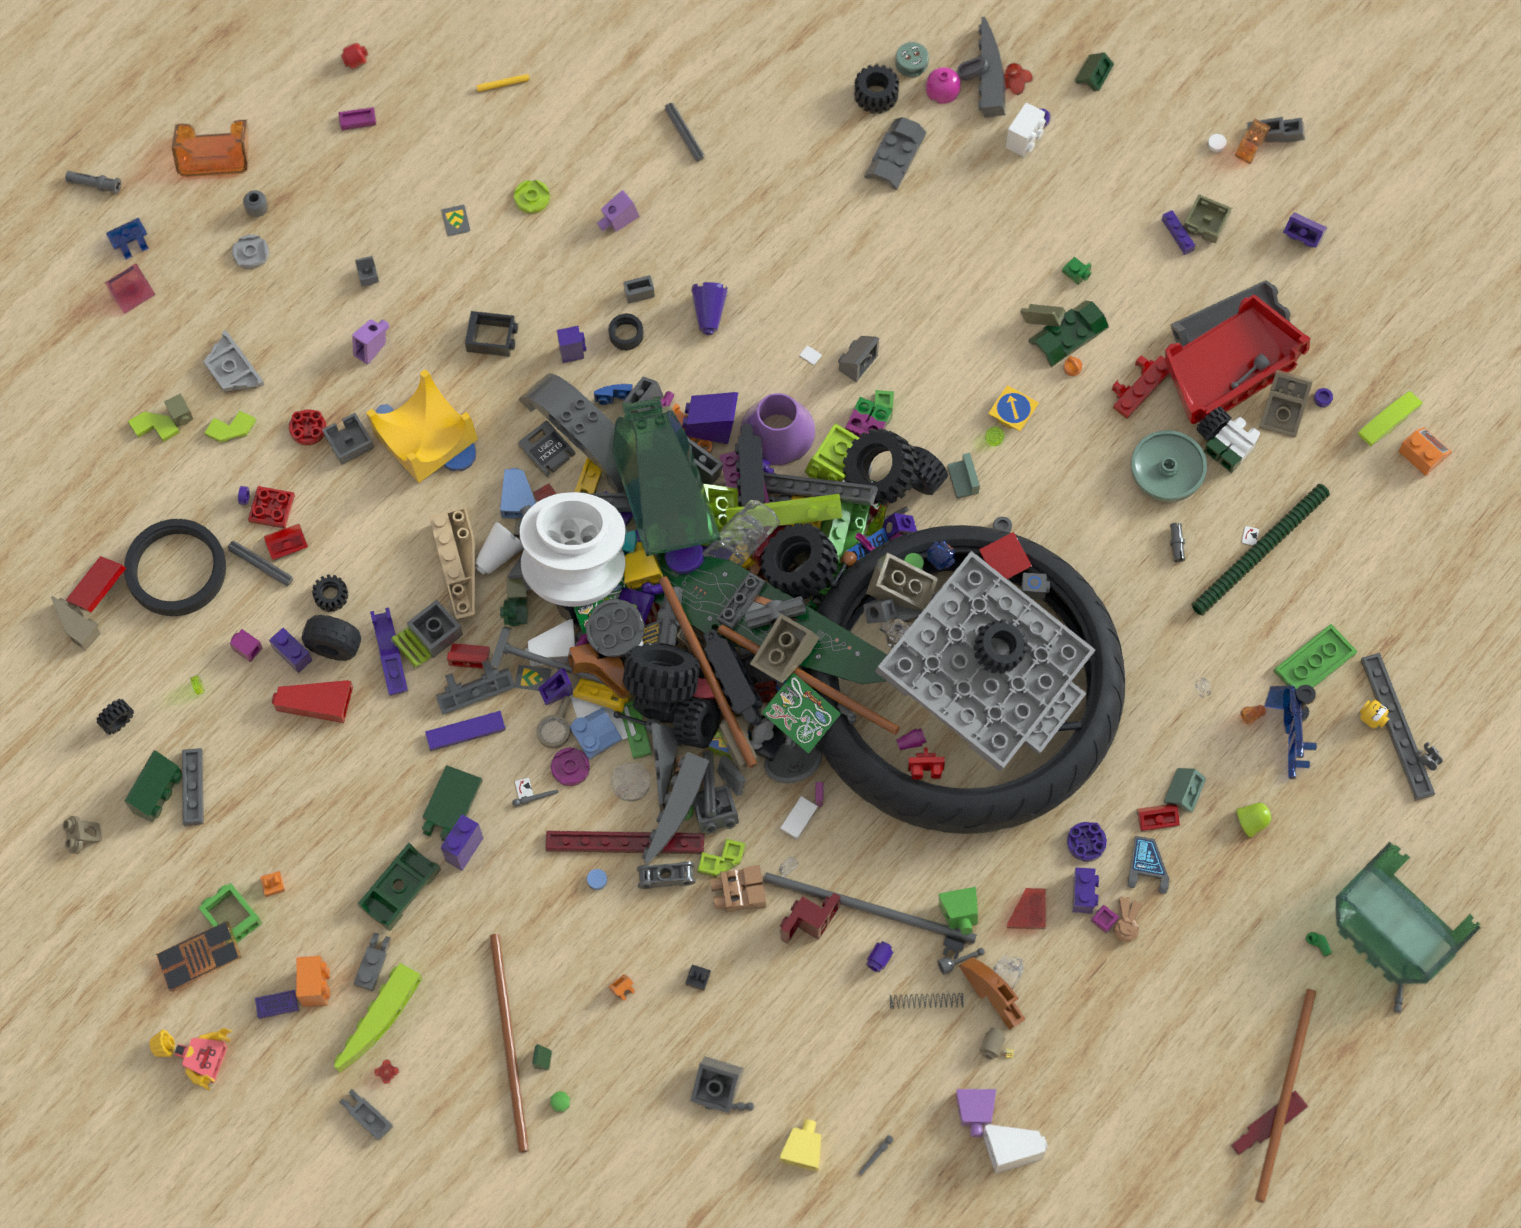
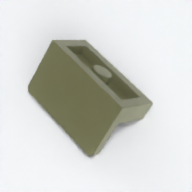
(1043, 315)

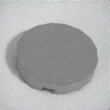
(250, 251)

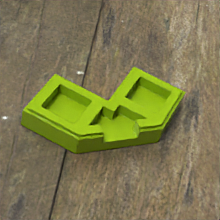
(147, 421)
(238, 428)
(730, 858)

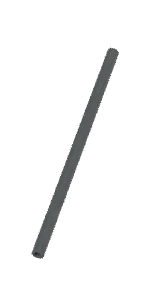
(870, 908)

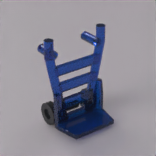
(1295, 711)

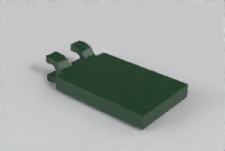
(450, 800)

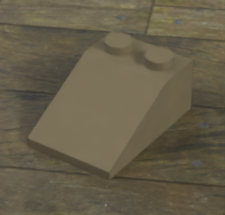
(902, 582)
(784, 648)

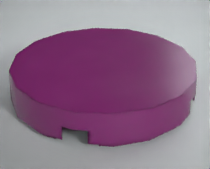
(570, 766)

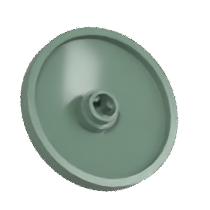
(1168, 465)

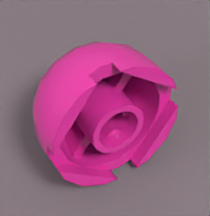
(943, 85)

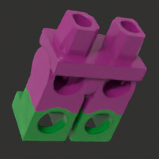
(868, 417)

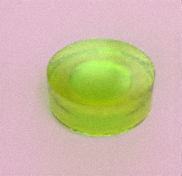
(994, 436)
(197, 684)

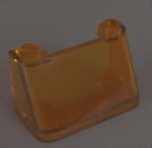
(210, 153)

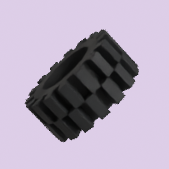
(1213, 423)
(325, 583)
(115, 716)

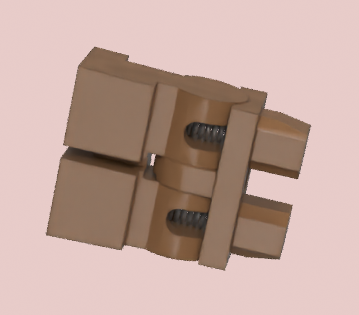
(733, 886)

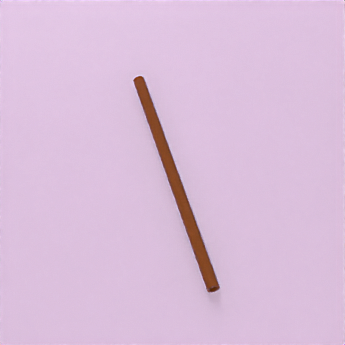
(708, 672)
(817, 684)
(509, 1043)
(1285, 1096)

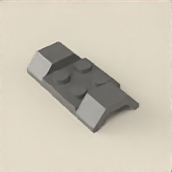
(896, 151)

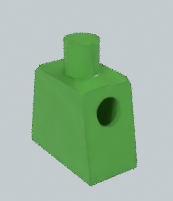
(960, 909)

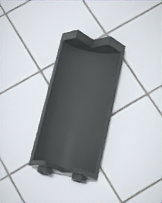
(1206, 319)

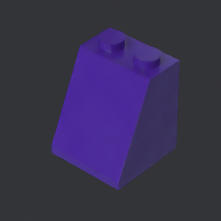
(710, 416)

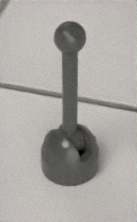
(1260, 363)
(946, 964)

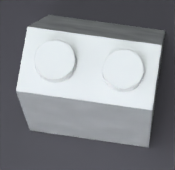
(1013, 1146)

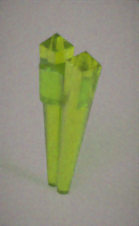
(878, 521)

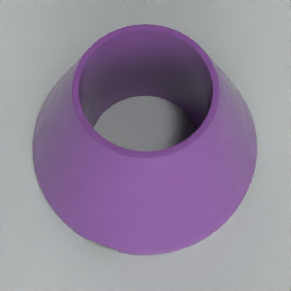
(782, 444)

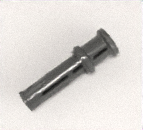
(101, 183)

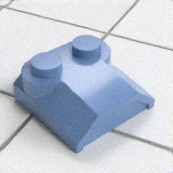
(595, 732)

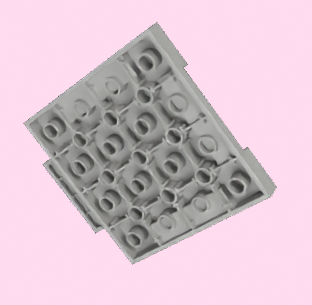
(987, 709)

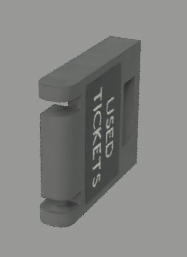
(548, 450)

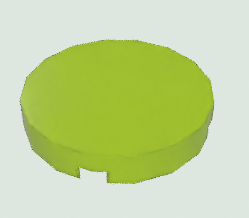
(531, 196)

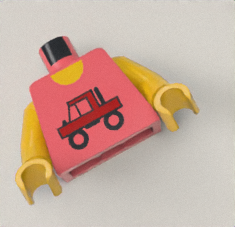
(204, 1056)

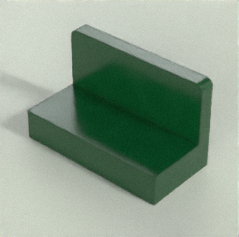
(1095, 70)

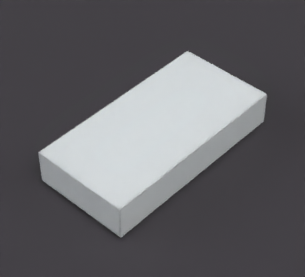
(799, 818)

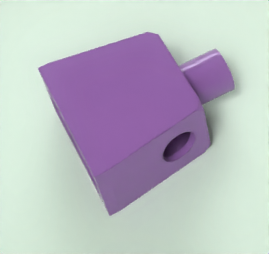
(618, 212)
(369, 340)
(975, 1108)

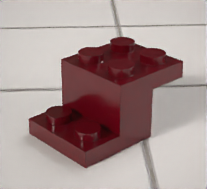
(809, 917)

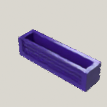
(1178, 232)

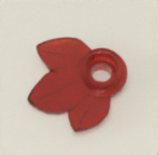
(1017, 80)

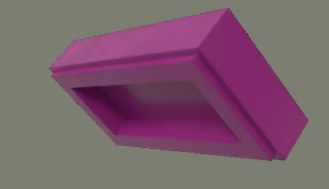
(357, 118)

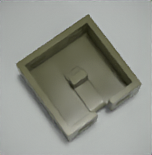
(1207, 218)

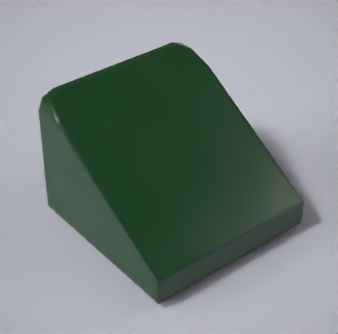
(541, 1057)

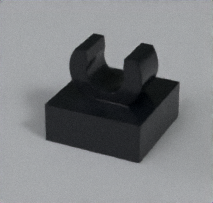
(953, 944)
(698, 977)

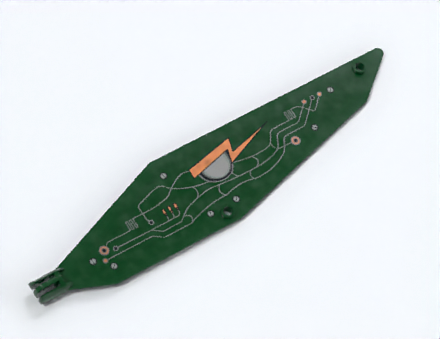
(716, 581)

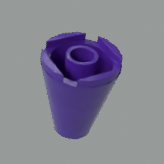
(709, 305)

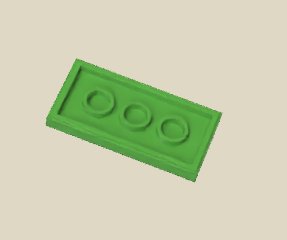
(1316, 659)

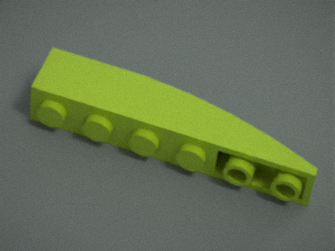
(381, 1014)

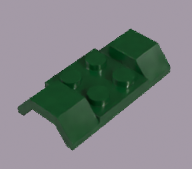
(1076, 330)

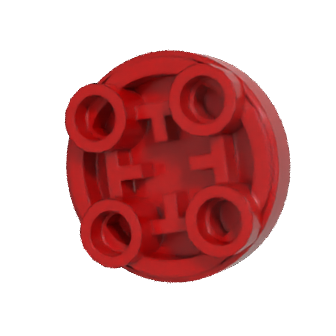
(307, 427)

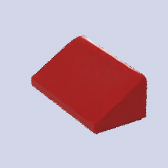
(1158, 817)

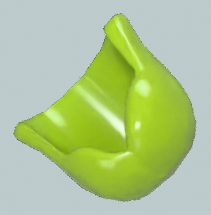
(1254, 818)

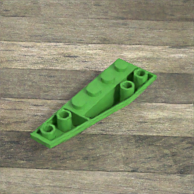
(843, 531)

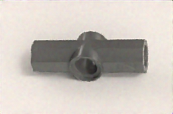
(772, 610)
(668, 621)

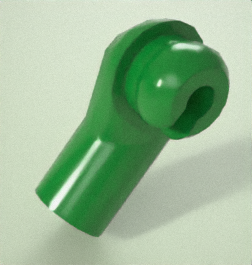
(1319, 941)

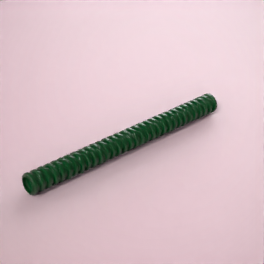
(1260, 549)

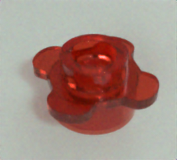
(386, 1077)

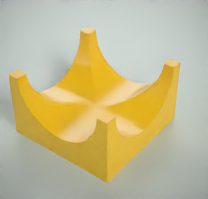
(423, 430)

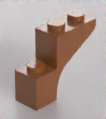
(609, 670)

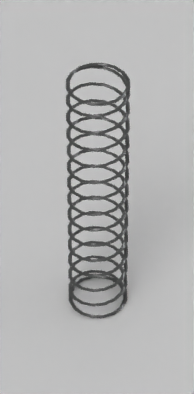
(892, 1003)

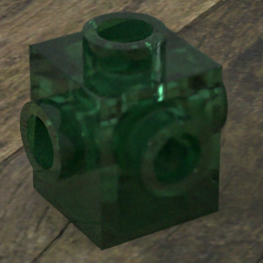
(514, 611)

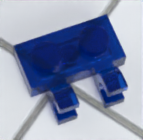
(127, 233)

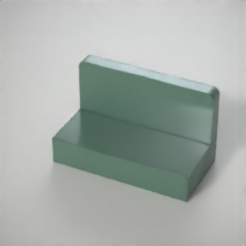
(964, 477)
(1185, 788)

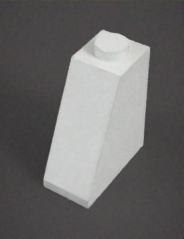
(554, 643)

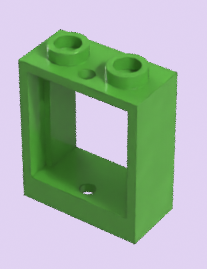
(245, 926)

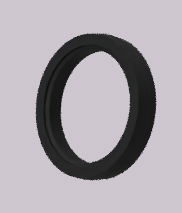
(163, 529)

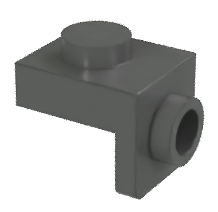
(367, 271)

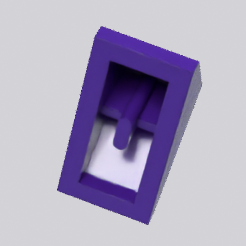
(556, 687)

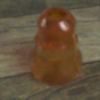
(1251, 714)

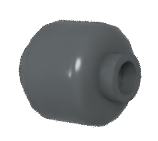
(255, 203)

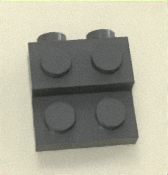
(726, 812)

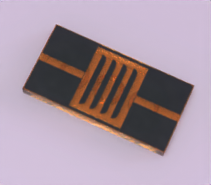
(199, 956)

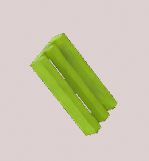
(401, 635)

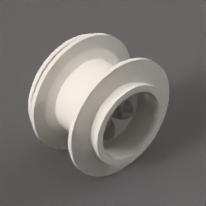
(572, 548)

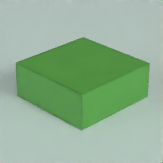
(884, 398)

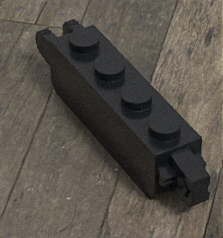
(750, 467)
(734, 677)

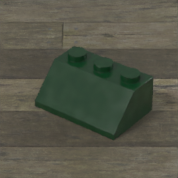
(153, 787)

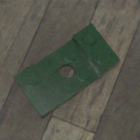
(388, 904)

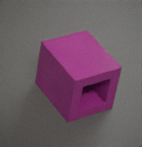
(245, 645)

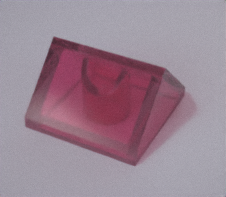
(129, 288)

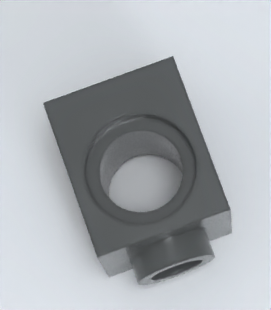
(880, 610)

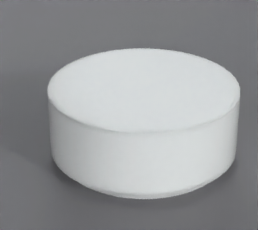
(1217, 143)

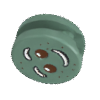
(912, 59)

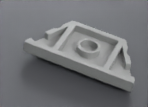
(231, 366)

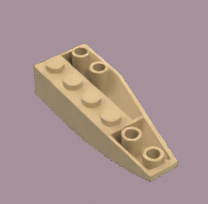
(457, 557)

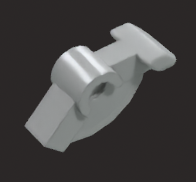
(761, 733)

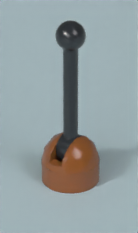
(847, 560)

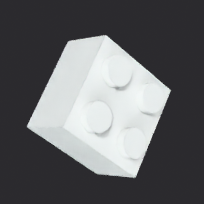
(1025, 130)

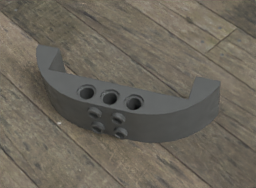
(577, 421)

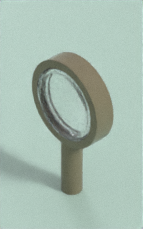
(554, 730)

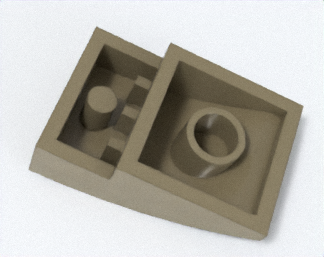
(1286, 403)

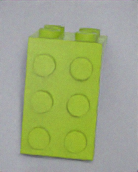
(828, 459)

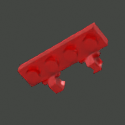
(1133, 396)

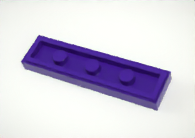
(465, 730)

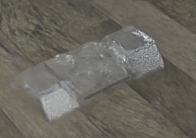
(744, 533)

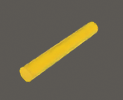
(503, 82)

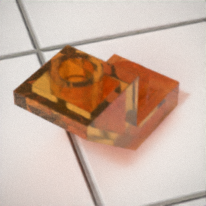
(1252, 141)

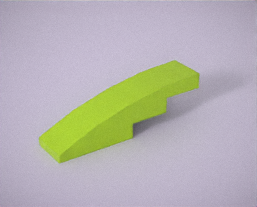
(1390, 418)

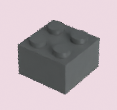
(435, 628)

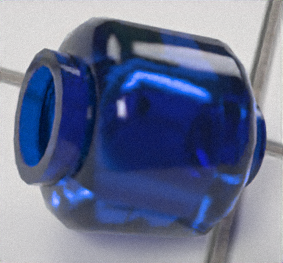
(941, 555)

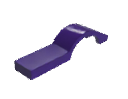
(389, 653)

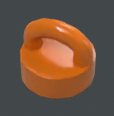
(1073, 366)

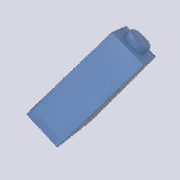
(515, 494)

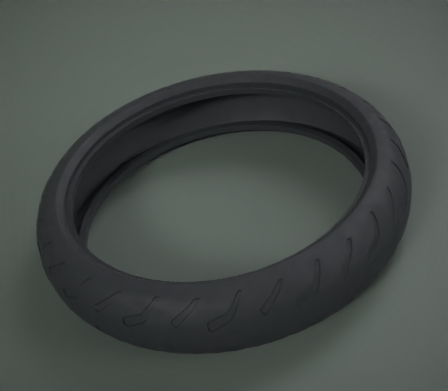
(998, 805)

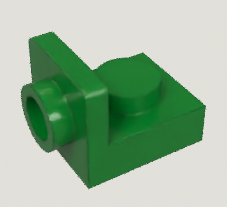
(1077, 270)

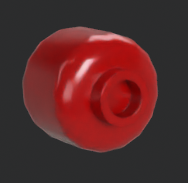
(354, 55)

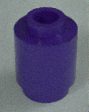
(879, 956)

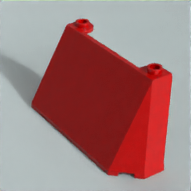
(1227, 352)

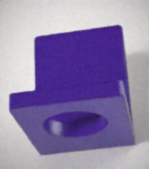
(900, 523)

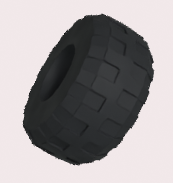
(331, 637)

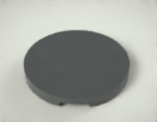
(615, 628)

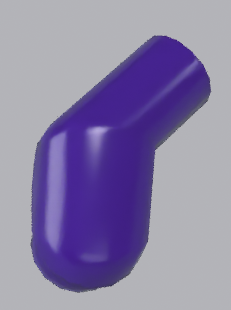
(652, 590)

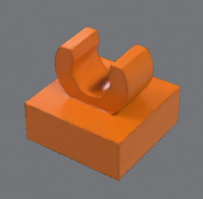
(272, 883)
(620, 985)

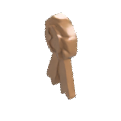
(1126, 928)

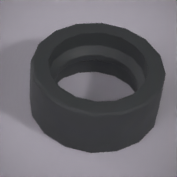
(625, 319)

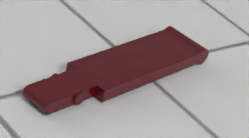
(1262, 1127)

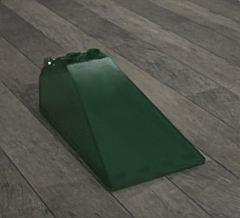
(661, 479)

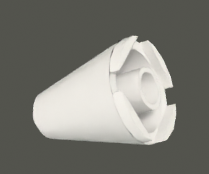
(497, 549)

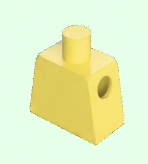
(803, 1147)

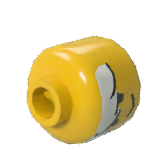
(1374, 714)

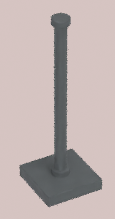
(504, 647)

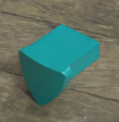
(630, 542)

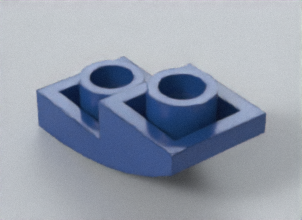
(606, 394)

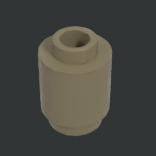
(993, 1043)

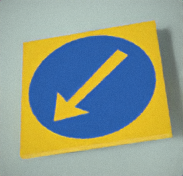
(1013, 408)

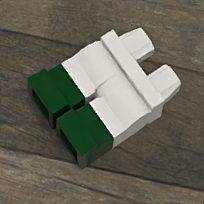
(1232, 444)

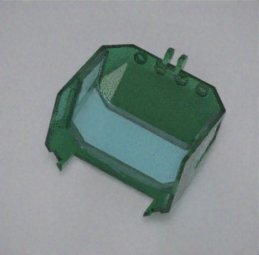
(1395, 925)

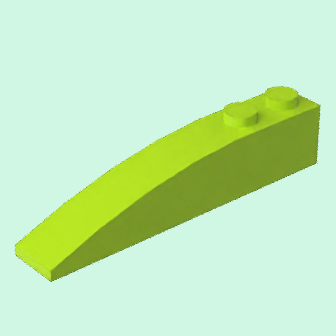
(801, 510)

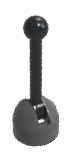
(647, 724)

